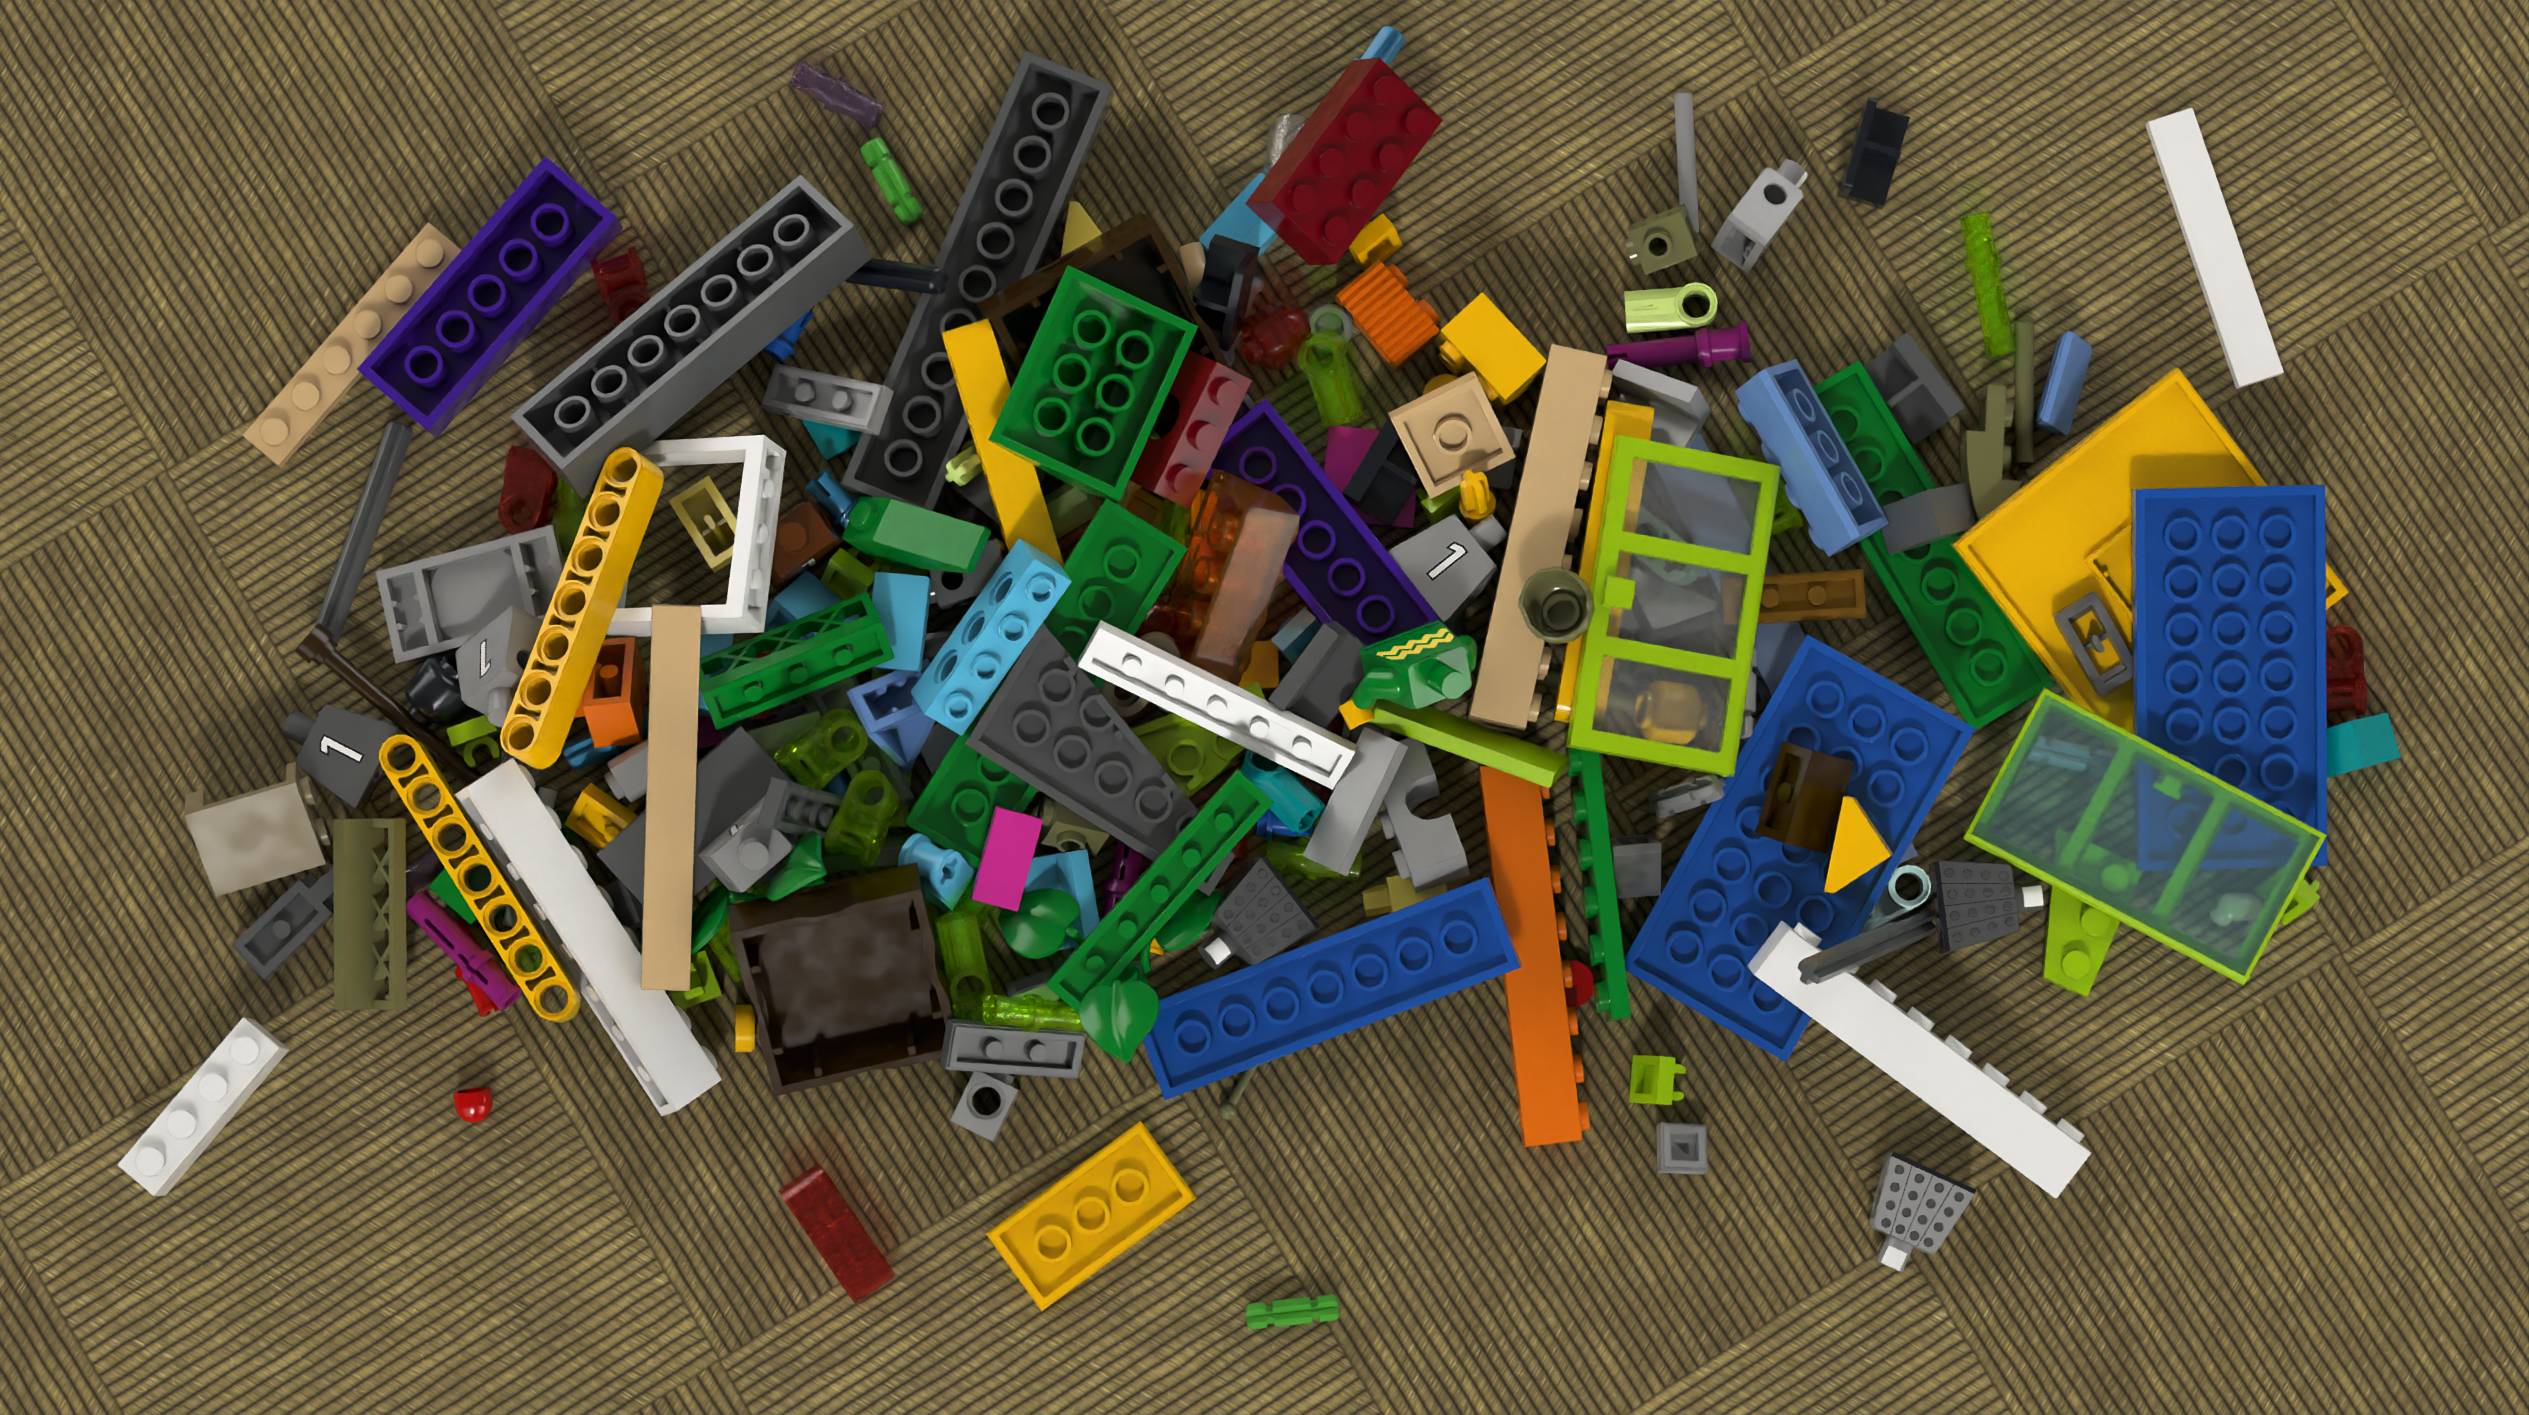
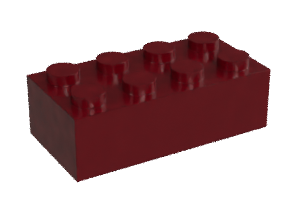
(1344, 161)

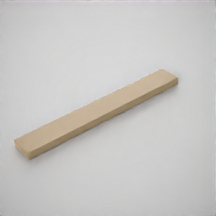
(670, 797)

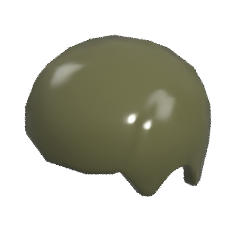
(1556, 605)

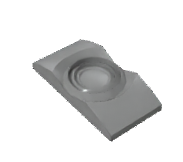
(454, 595)

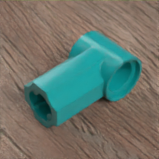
(1292, 799)

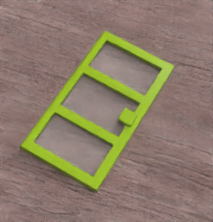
(1674, 606)

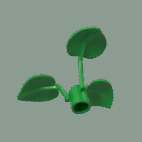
(800, 869)
(1127, 1010)

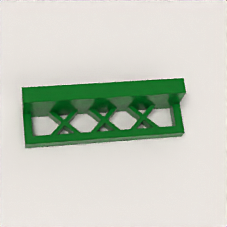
(794, 664)

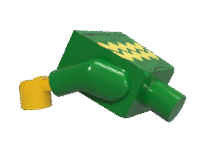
(1412, 671)

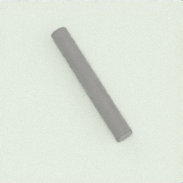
(1686, 155)

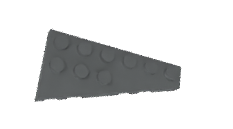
(1076, 748)

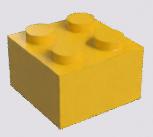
(1494, 349)

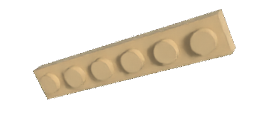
(335, 363)

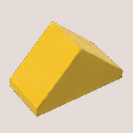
(1855, 848)

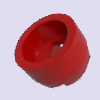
(473, 1103)

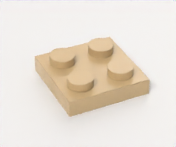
(1451, 433)

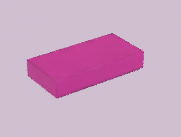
(1006, 858)

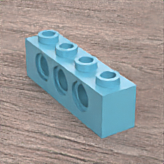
(990, 636)

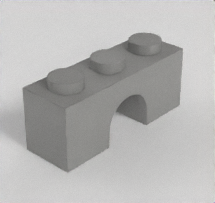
(1427, 848)

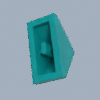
(2360, 744)

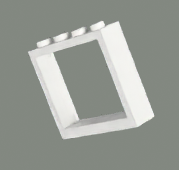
(753, 534)

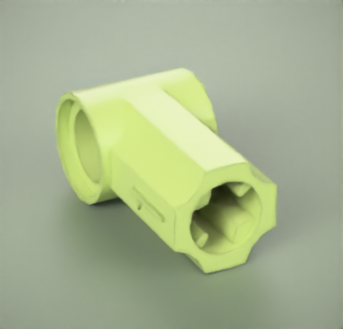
(1663, 308)

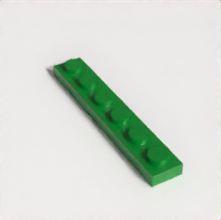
(1161, 889)

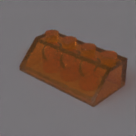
(1230, 574)

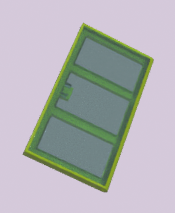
(2144, 836)

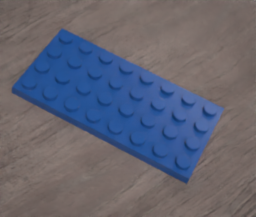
(2235, 637)
(1741, 885)

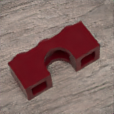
(1208, 403)

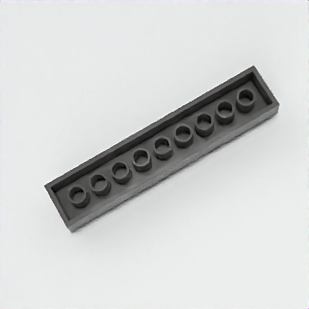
(992, 243)

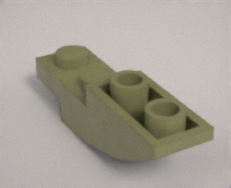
(1983, 453)

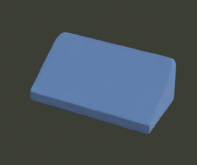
(2063, 384)

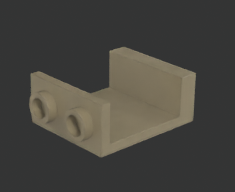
(258, 833)

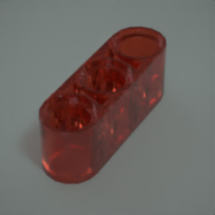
(837, 1233)

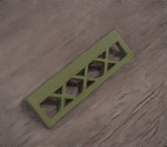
(365, 913)

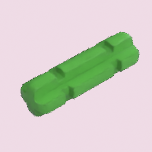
(891, 181)
(1292, 1311)

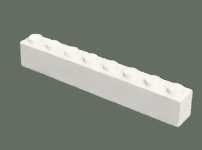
(587, 936)
(1924, 1062)

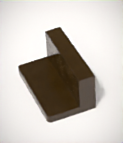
(1804, 797)

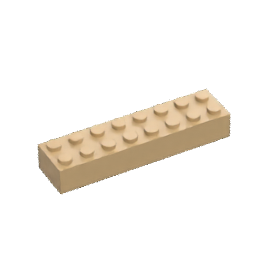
(1538, 533)

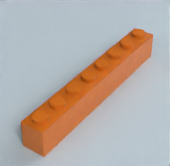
(1535, 992)

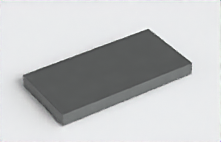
(727, 786)

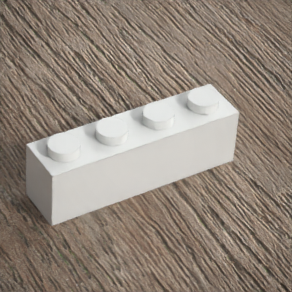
(203, 1107)

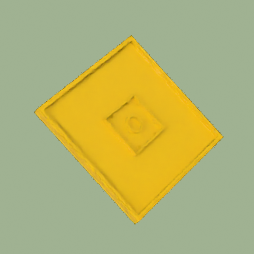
(2074, 530)

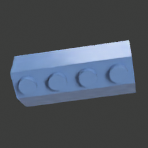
(1811, 457)

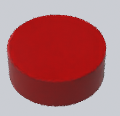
(1582, 985)

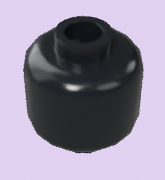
(435, 692)

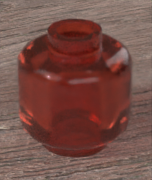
(1274, 335)

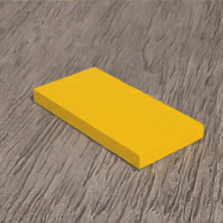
(1091, 1216)

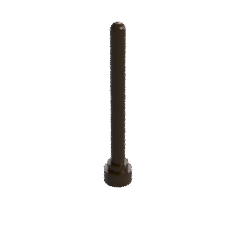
(322, 649)

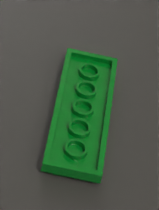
(1600, 897)

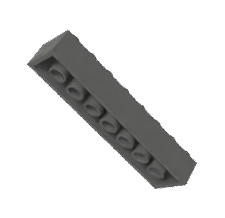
(692, 334)

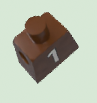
(803, 542)

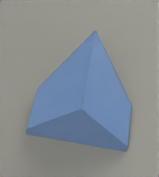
(893, 715)

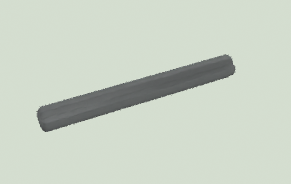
(364, 528)
(1866, 947)

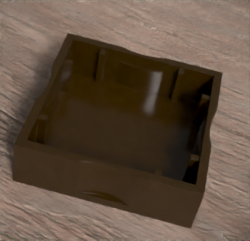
(1126, 257)
(843, 978)

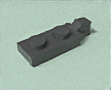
(287, 924)

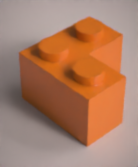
(615, 694)

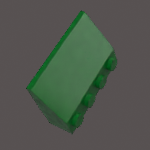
(1092, 385)

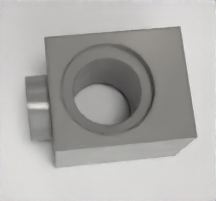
(985, 1125)

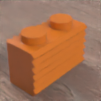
(1389, 314)

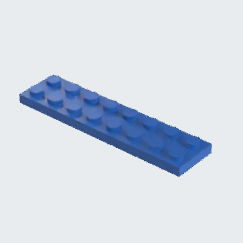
(1330, 988)

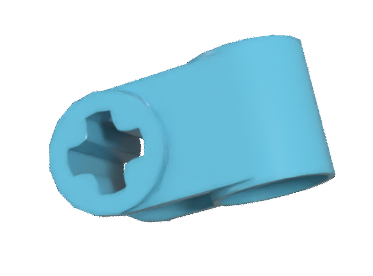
(942, 871)

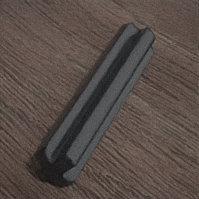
(900, 276)

